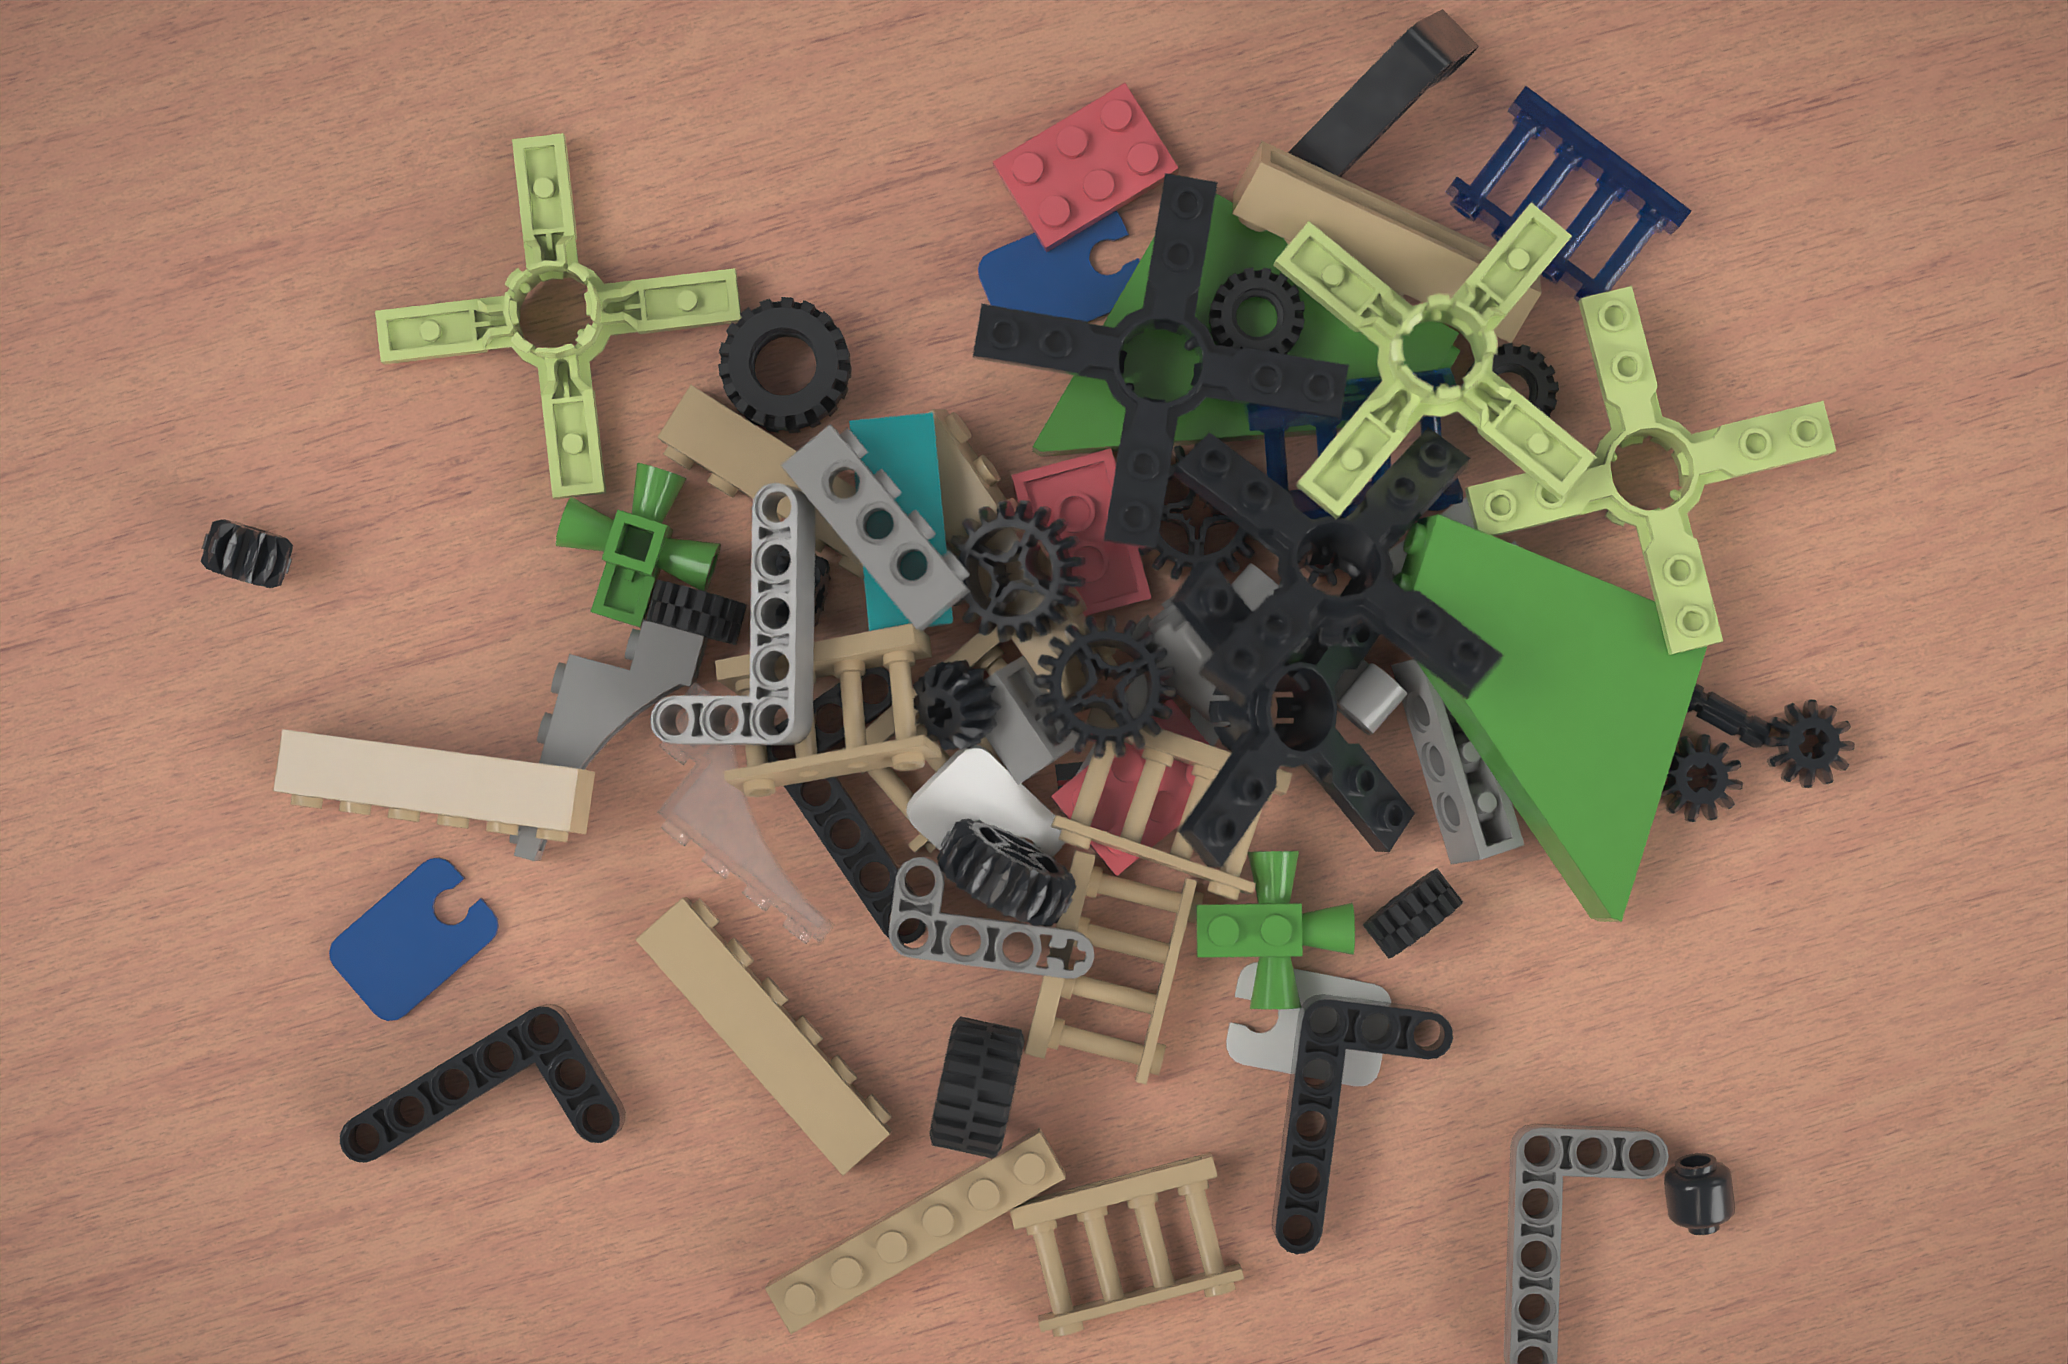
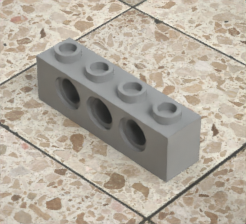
(814, 471)
(1466, 797)

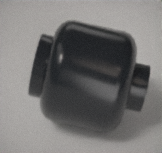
(1699, 1193)

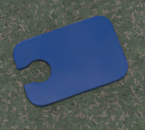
(1056, 280)
(402, 948)

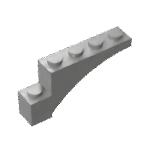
(603, 698)

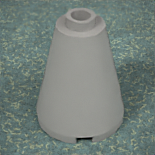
(1185, 654)

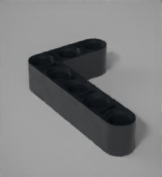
(1409, 68)
(841, 806)
(483, 1077)
(1325, 1097)

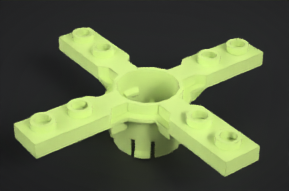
(563, 371)
(1402, 399)
(1701, 459)

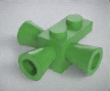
(637, 546)
(1273, 930)

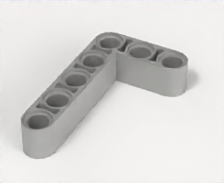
(766, 638)
(1546, 1226)

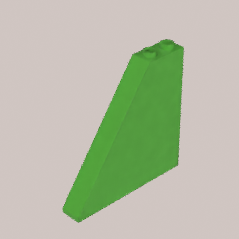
(1161, 367)
(1575, 711)

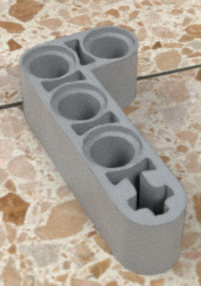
(1362, 694)
(992, 932)

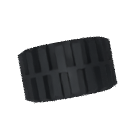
(764, 325)
(976, 1087)

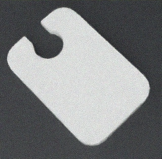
(980, 789)
(1275, 1047)

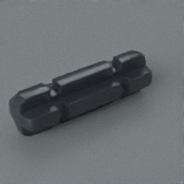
(1729, 717)

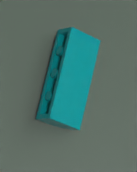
(908, 455)

